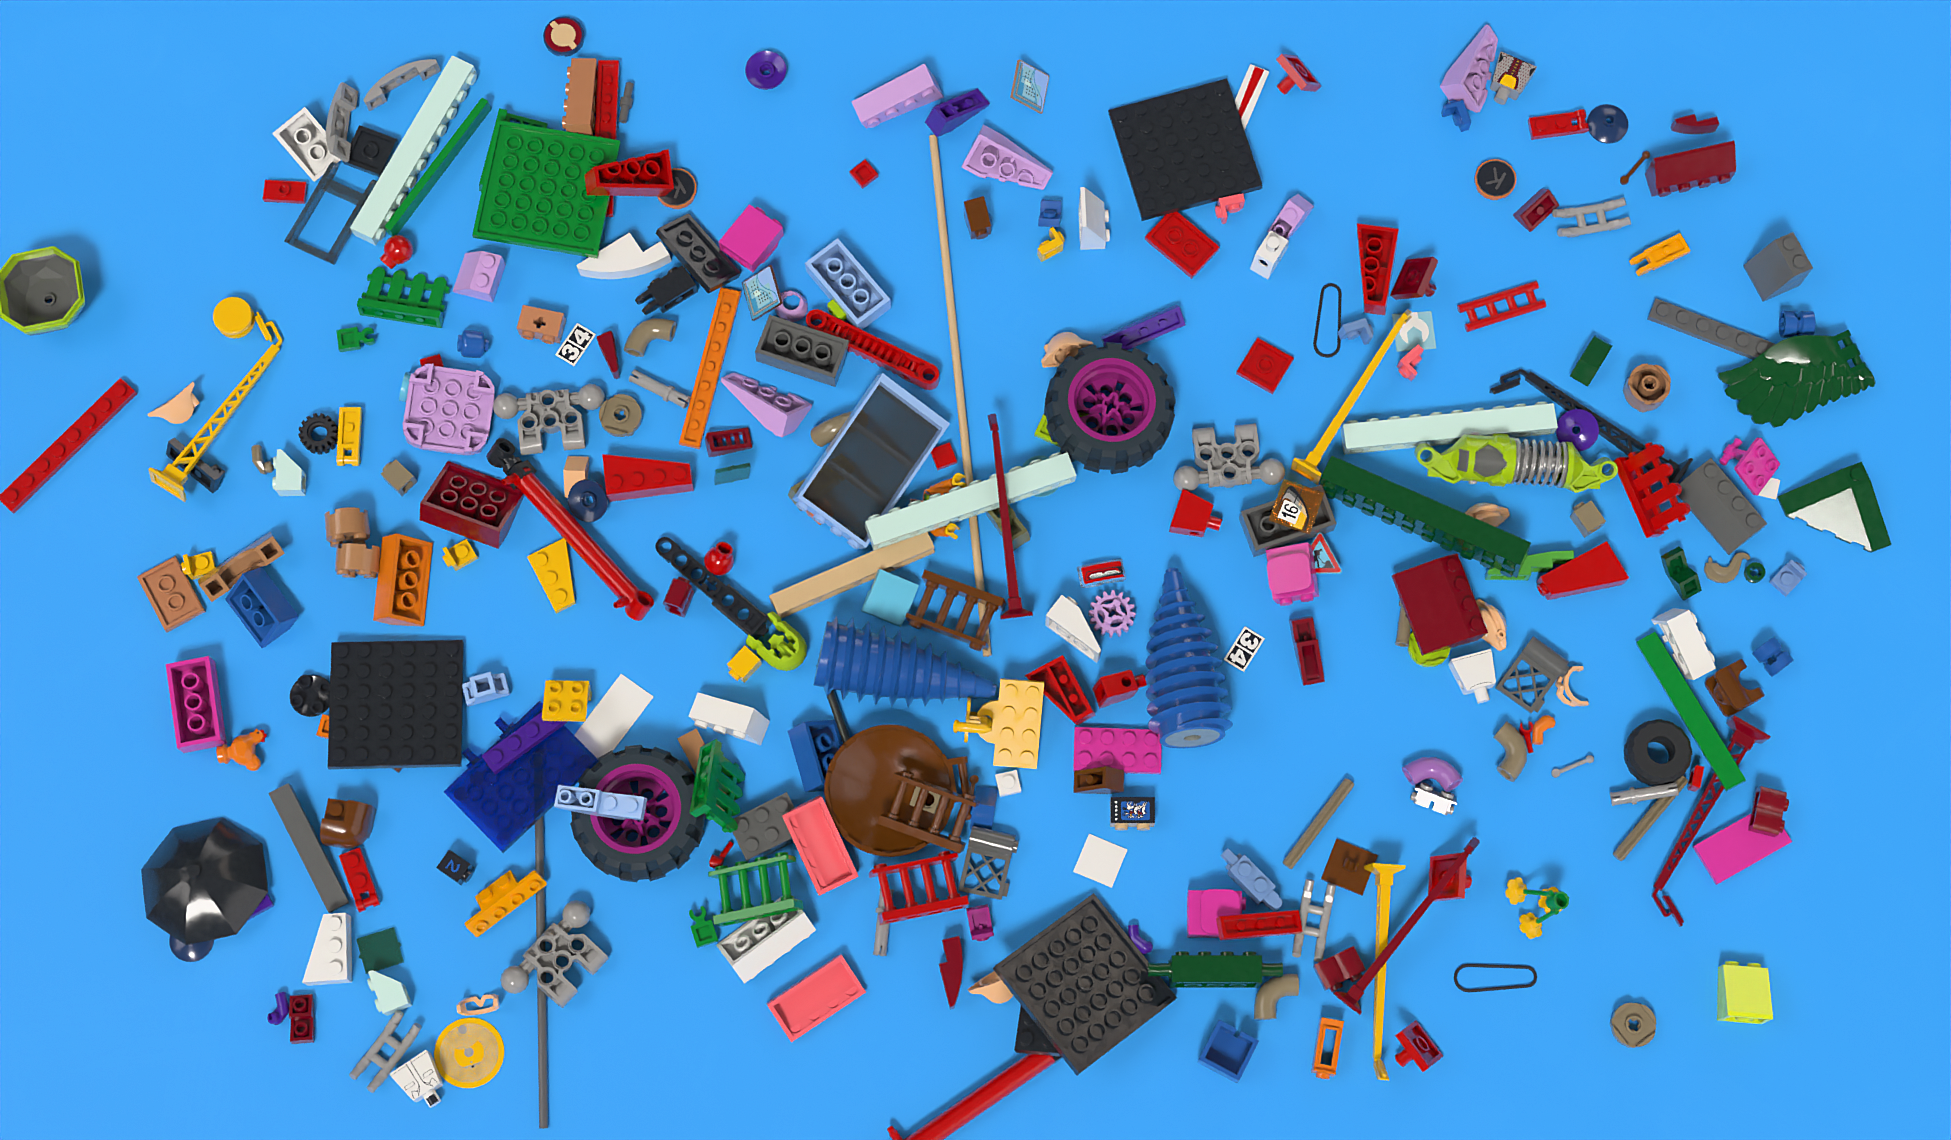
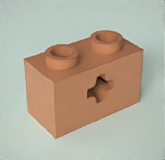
(534, 317)

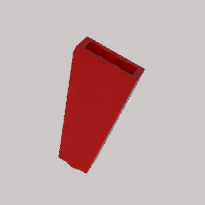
(1585, 573)

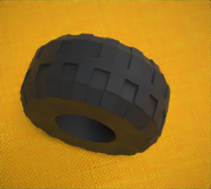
(1674, 741)

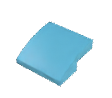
(889, 597)

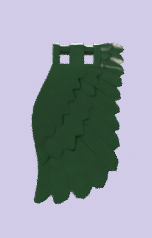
(1797, 378)

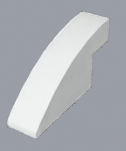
(624, 260)

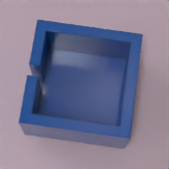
(1227, 1053)

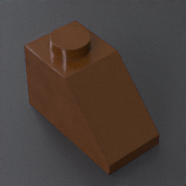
(977, 218)
(1099, 781)

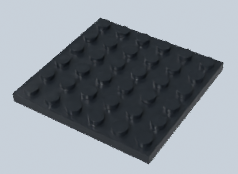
(1184, 149)
(396, 704)
(1084, 984)

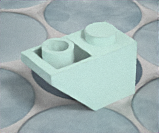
(289, 478)
(390, 993)

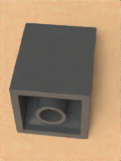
(1778, 267)

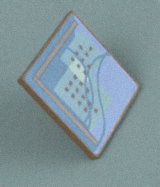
(1029, 86)

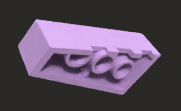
(897, 97)

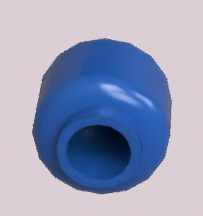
(472, 344)

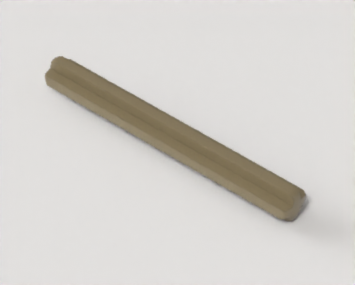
(1646, 822)
(1318, 823)

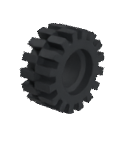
(312, 423)

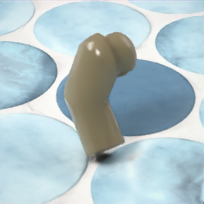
(257, 459)

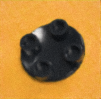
(310, 695)

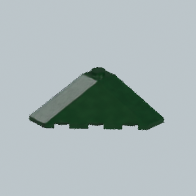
(1841, 504)

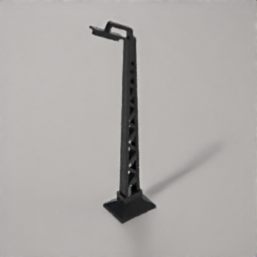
(1548, 390)

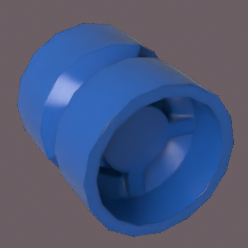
(1796, 324)
(1767, 650)

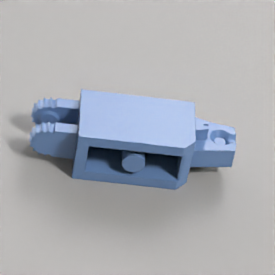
(1251, 880)

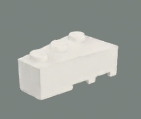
(1686, 642)
(729, 718)
(331, 952)

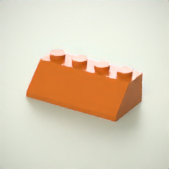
(402, 581)

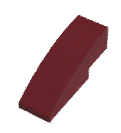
(1307, 650)
(952, 969)

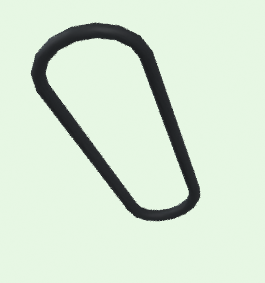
(1318, 320)
(1495, 966)

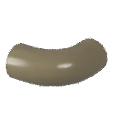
(648, 331)
(826, 431)
(1515, 751)
(1271, 992)

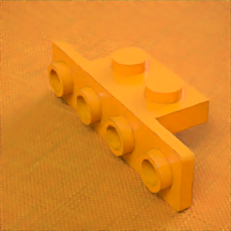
(502, 898)

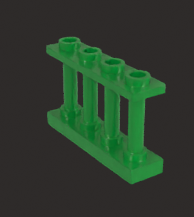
(768, 906)

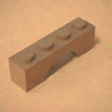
(252, 557)

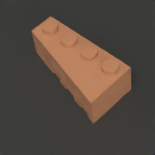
(582, 94)

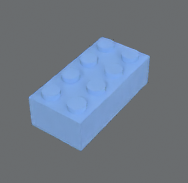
(848, 284)

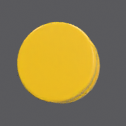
(234, 317)

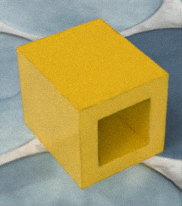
(743, 664)

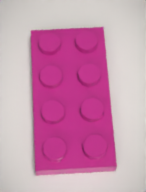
(1124, 749)

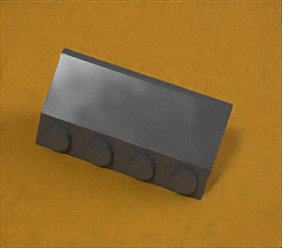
(802, 350)
(1720, 506)

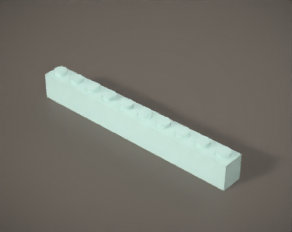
(414, 150)
(1447, 428)
(968, 501)

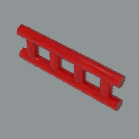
(1513, 311)

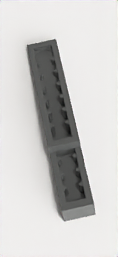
(308, 847)

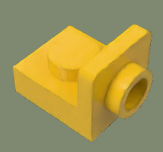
(1050, 248)
(459, 555)
(198, 565)

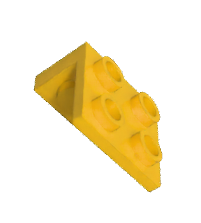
(566, 700)

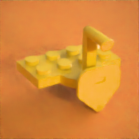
(1012, 723)

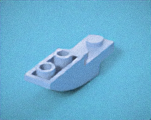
(600, 803)

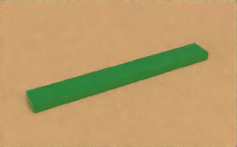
(438, 167)
(1690, 711)

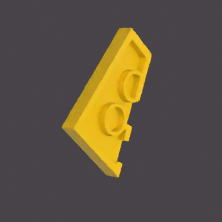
(554, 574)

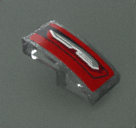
(1101, 572)

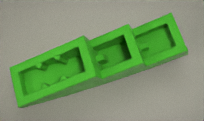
(1534, 563)

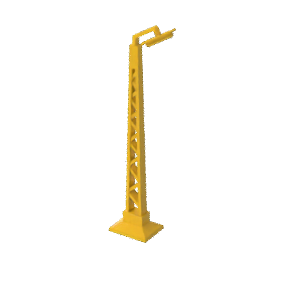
(1308, 467)
(172, 478)
(1383, 881)

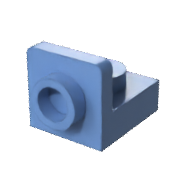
(1356, 329)
(1788, 577)

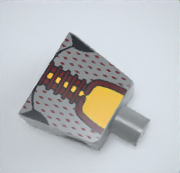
(1510, 77)

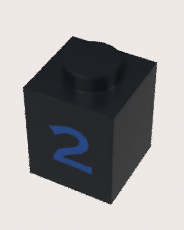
(455, 868)

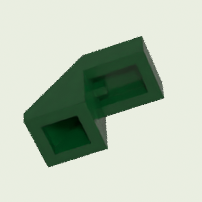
(1591, 360)
(1681, 576)

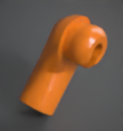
(1539, 727)

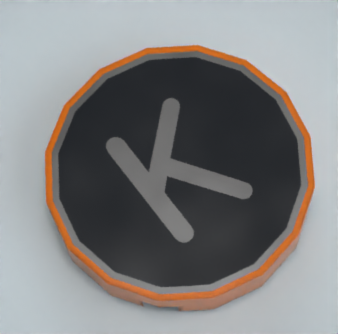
(1495, 179)
(683, 191)

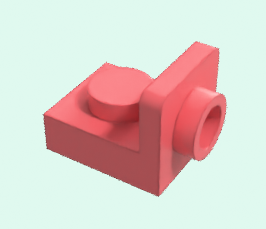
(1231, 203)
(1409, 361)

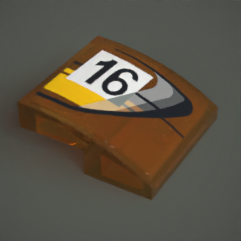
(1296, 506)

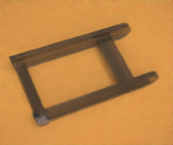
(339, 190)

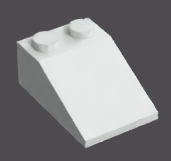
(306, 143)
(1092, 221)
(1069, 623)

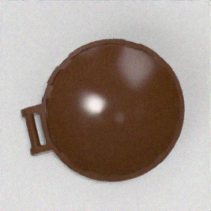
(862, 786)

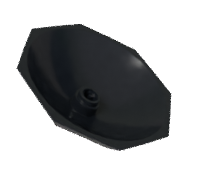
(204, 881)

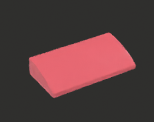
(819, 845)
(815, 997)

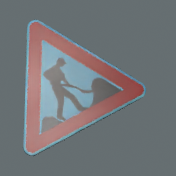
(1323, 557)

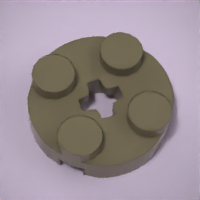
(614, 406)
(1646, 1026)

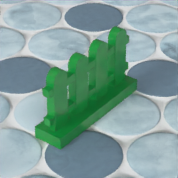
(404, 310)
(707, 784)

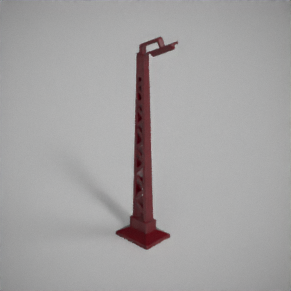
(1014, 602)
(1744, 736)
(1356, 991)

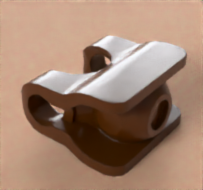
(1728, 691)

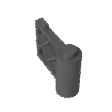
(1543, 660)
(991, 844)

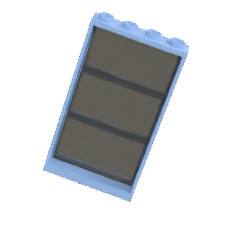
(870, 460)

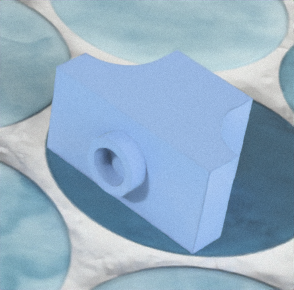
(485, 688)

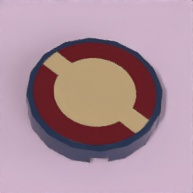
(563, 36)

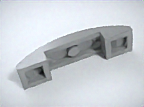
(397, 77)
(338, 120)

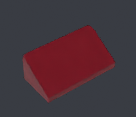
(1536, 209)

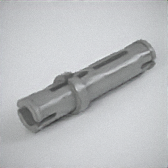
(667, 392)
(1642, 794)
(882, 931)

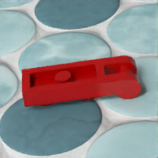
(1558, 125)
(359, 879)

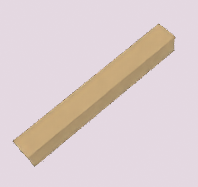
(850, 574)

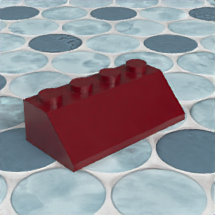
(1691, 169)

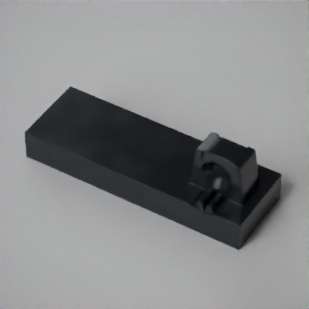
(204, 474)

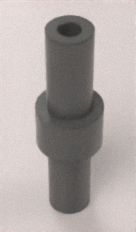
(626, 102)

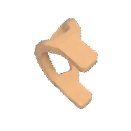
(1561, 687)
(461, 1008)

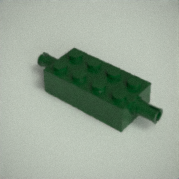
(1215, 970)

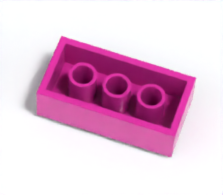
(196, 704)

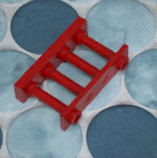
(912, 909)

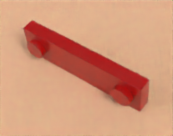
(1259, 925)

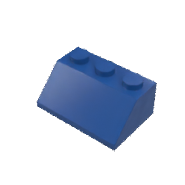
(261, 606)
(814, 747)

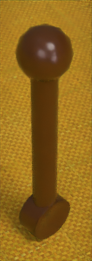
(1624, 179)
(973, 780)

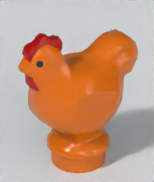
(242, 750)

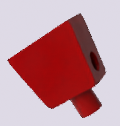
(1193, 516)
(1117, 687)

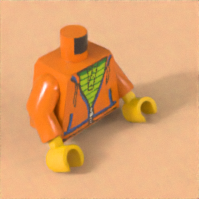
(943, 488)

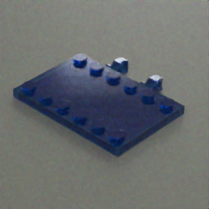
(524, 790)

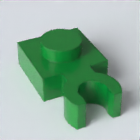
(351, 339)
(703, 931)

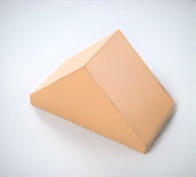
(575, 470)

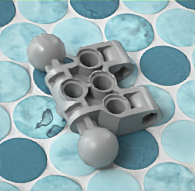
(530, 439)
(1246, 439)
(560, 990)

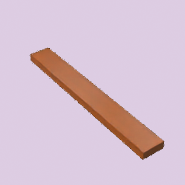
(710, 368)

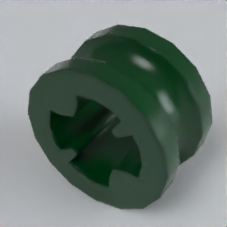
(1754, 579)

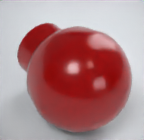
(396, 251)
(719, 559)

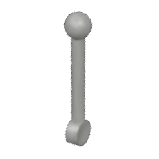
(1556, 772)

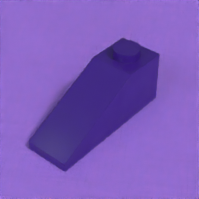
(955, 112)

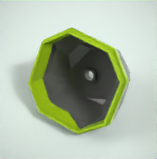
(31, 280)

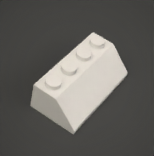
(764, 941)

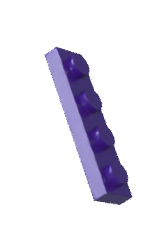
(1146, 328)
(520, 742)

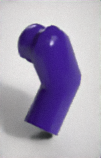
(1143, 945)
(281, 1010)

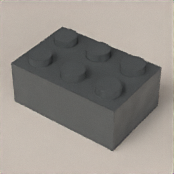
(763, 828)

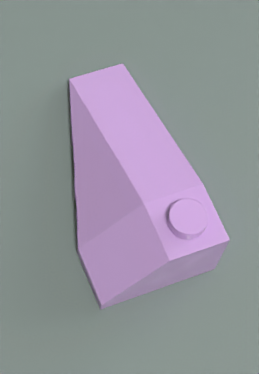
(1470, 72)
(1001, 159)
(772, 409)

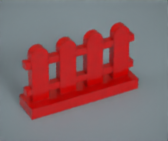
(1641, 496)

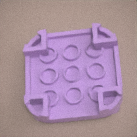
(448, 410)

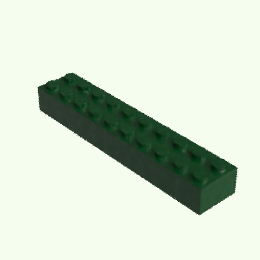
(1424, 517)

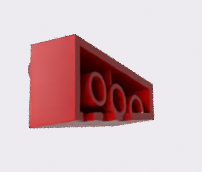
(632, 177)
(1377, 257)
(642, 478)

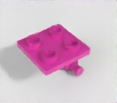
(1754, 465)

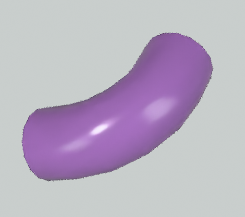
(1434, 769)

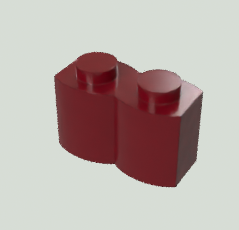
(678, 597)
(1768, 811)
(1339, 968)

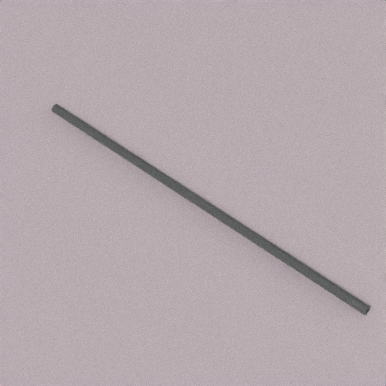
(541, 996)

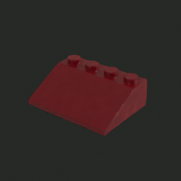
(471, 504)
(1439, 604)

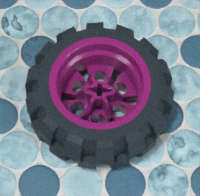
(1103, 368)
(655, 772)

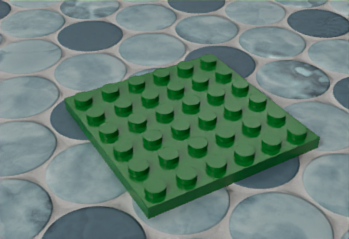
(538, 189)

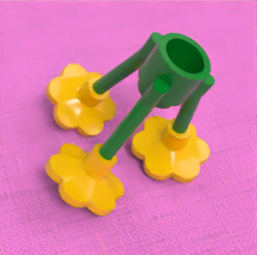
(1550, 900)

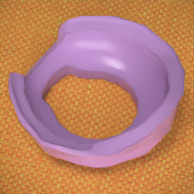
(792, 315)

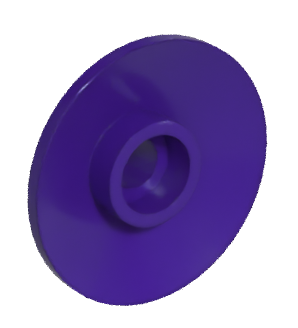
(763, 62)
(1588, 429)

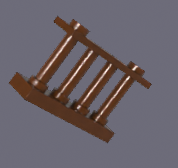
(953, 589)
(912, 825)

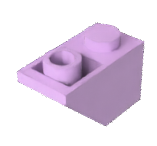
(1291, 216)

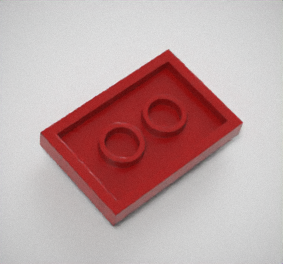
(1182, 243)

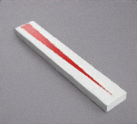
(1250, 92)

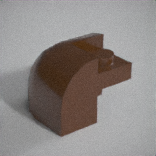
(346, 823)

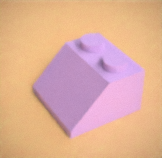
(479, 275)

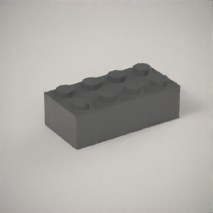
(1267, 535)

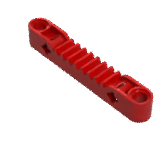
(877, 350)

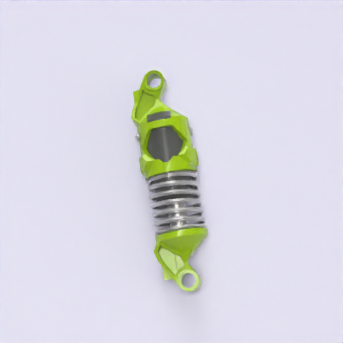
(1508, 461)

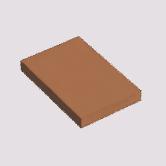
(171, 594)

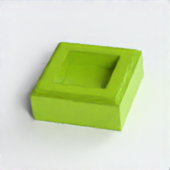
(835, 310)

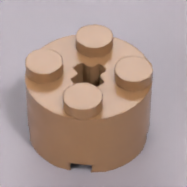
(1647, 376)
(347, 526)
(357, 559)

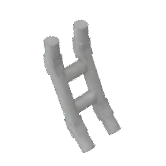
(1600, 210)
(1324, 911)
(385, 1037)

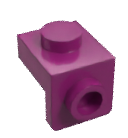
(980, 922)

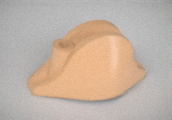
(1061, 347)
(179, 408)
(1489, 513)
(1495, 625)
(992, 988)

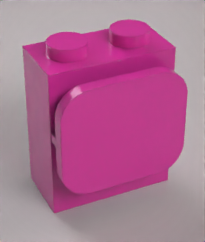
(752, 238)
(1292, 574)
(1206, 906)

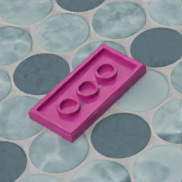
(1736, 849)

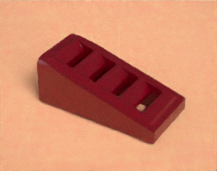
(607, 345)
(729, 448)

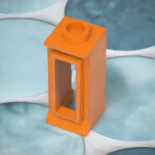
(1325, 1071)

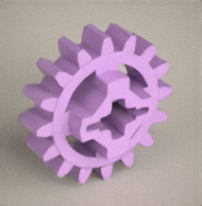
(1118, 618)

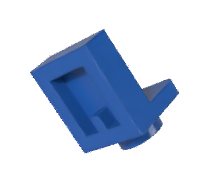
(1460, 114)
(1050, 213)

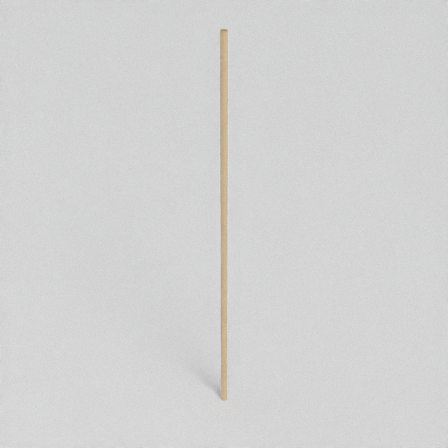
(958, 380)

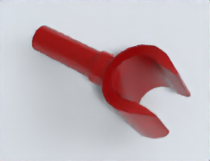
(1526, 733)
(719, 860)

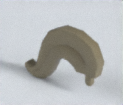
(1724, 574)

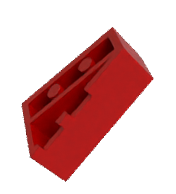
(1063, 689)

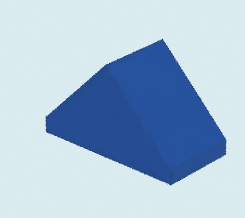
(983, 814)

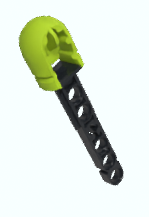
(755, 625)

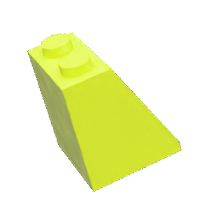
(1743, 993)

